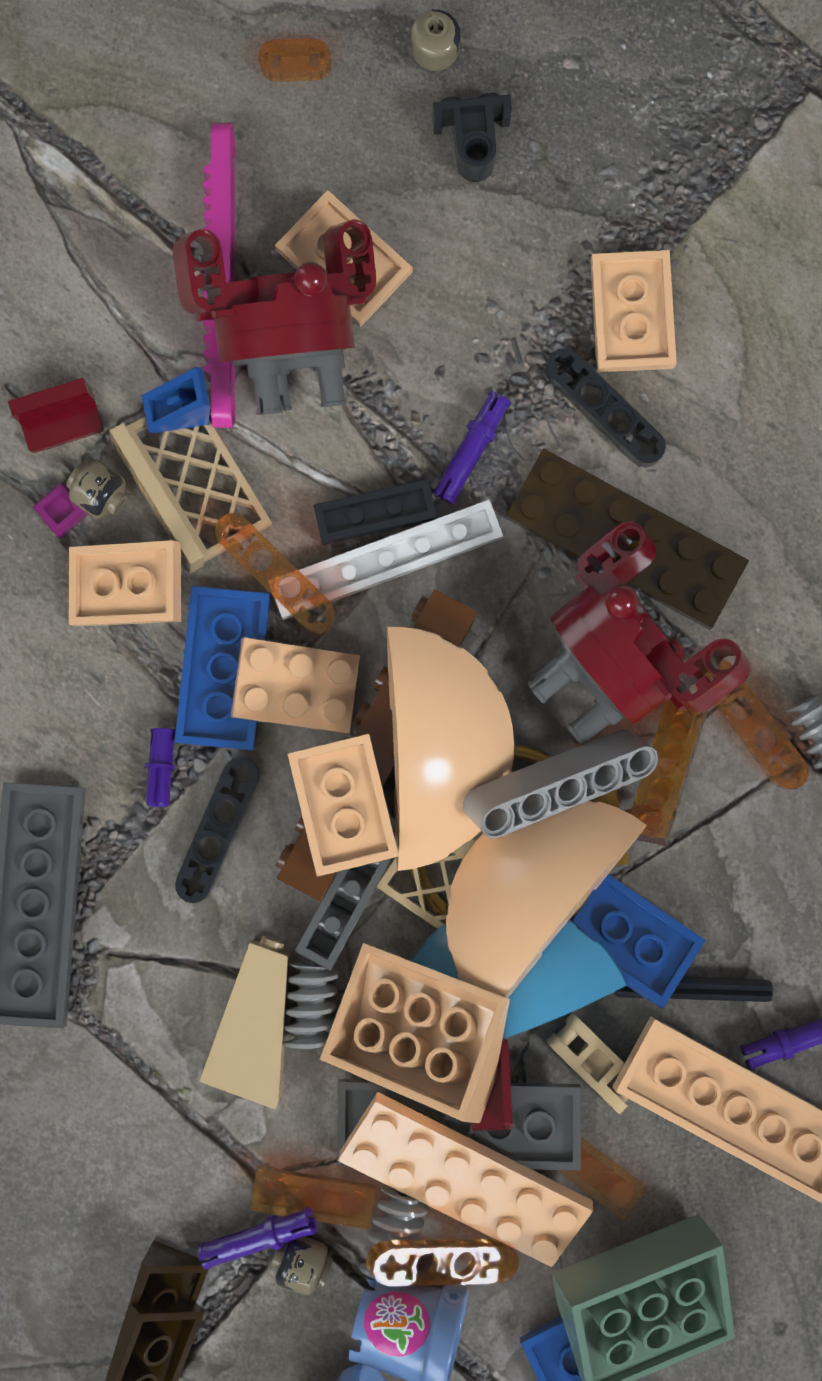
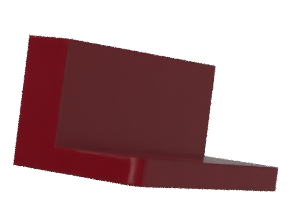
(57, 415)
(499, 1109)

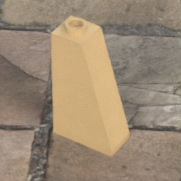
(251, 1035)

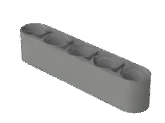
(559, 783)

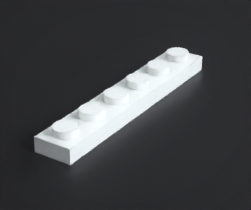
(396, 555)

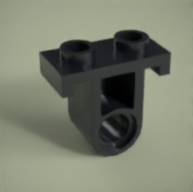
(473, 129)

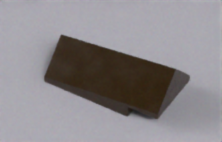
(159, 1317)

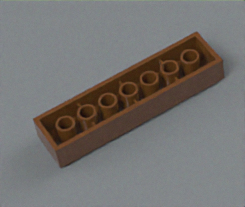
(433, 614)

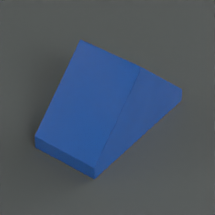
(178, 403)

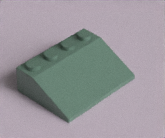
(646, 1303)

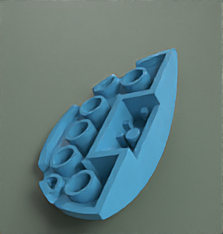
(563, 980)

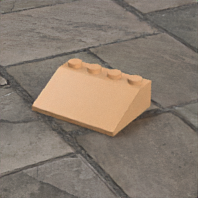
(419, 1033)

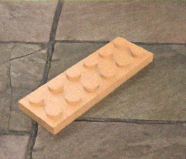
(725, 1105)
(465, 1180)

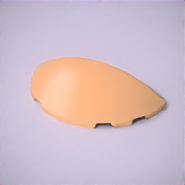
(446, 738)
(526, 886)

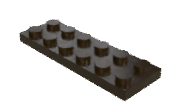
(579, 509)

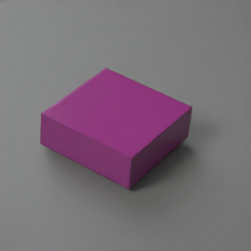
(59, 511)

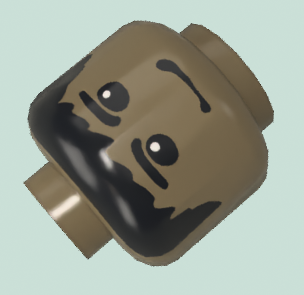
(435, 40)
(97, 489)
(302, 1265)

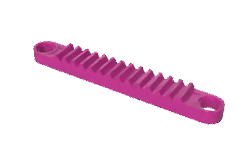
(220, 221)

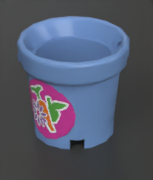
(410, 1330)

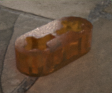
(295, 60)

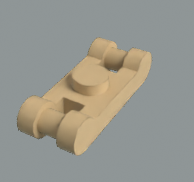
(593, 1062)

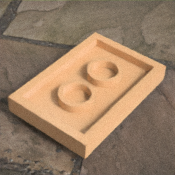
(305, 244)
(633, 311)
(125, 583)
(295, 685)
(343, 805)

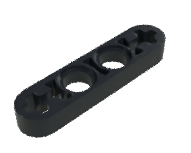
(600, 412)
(214, 828)

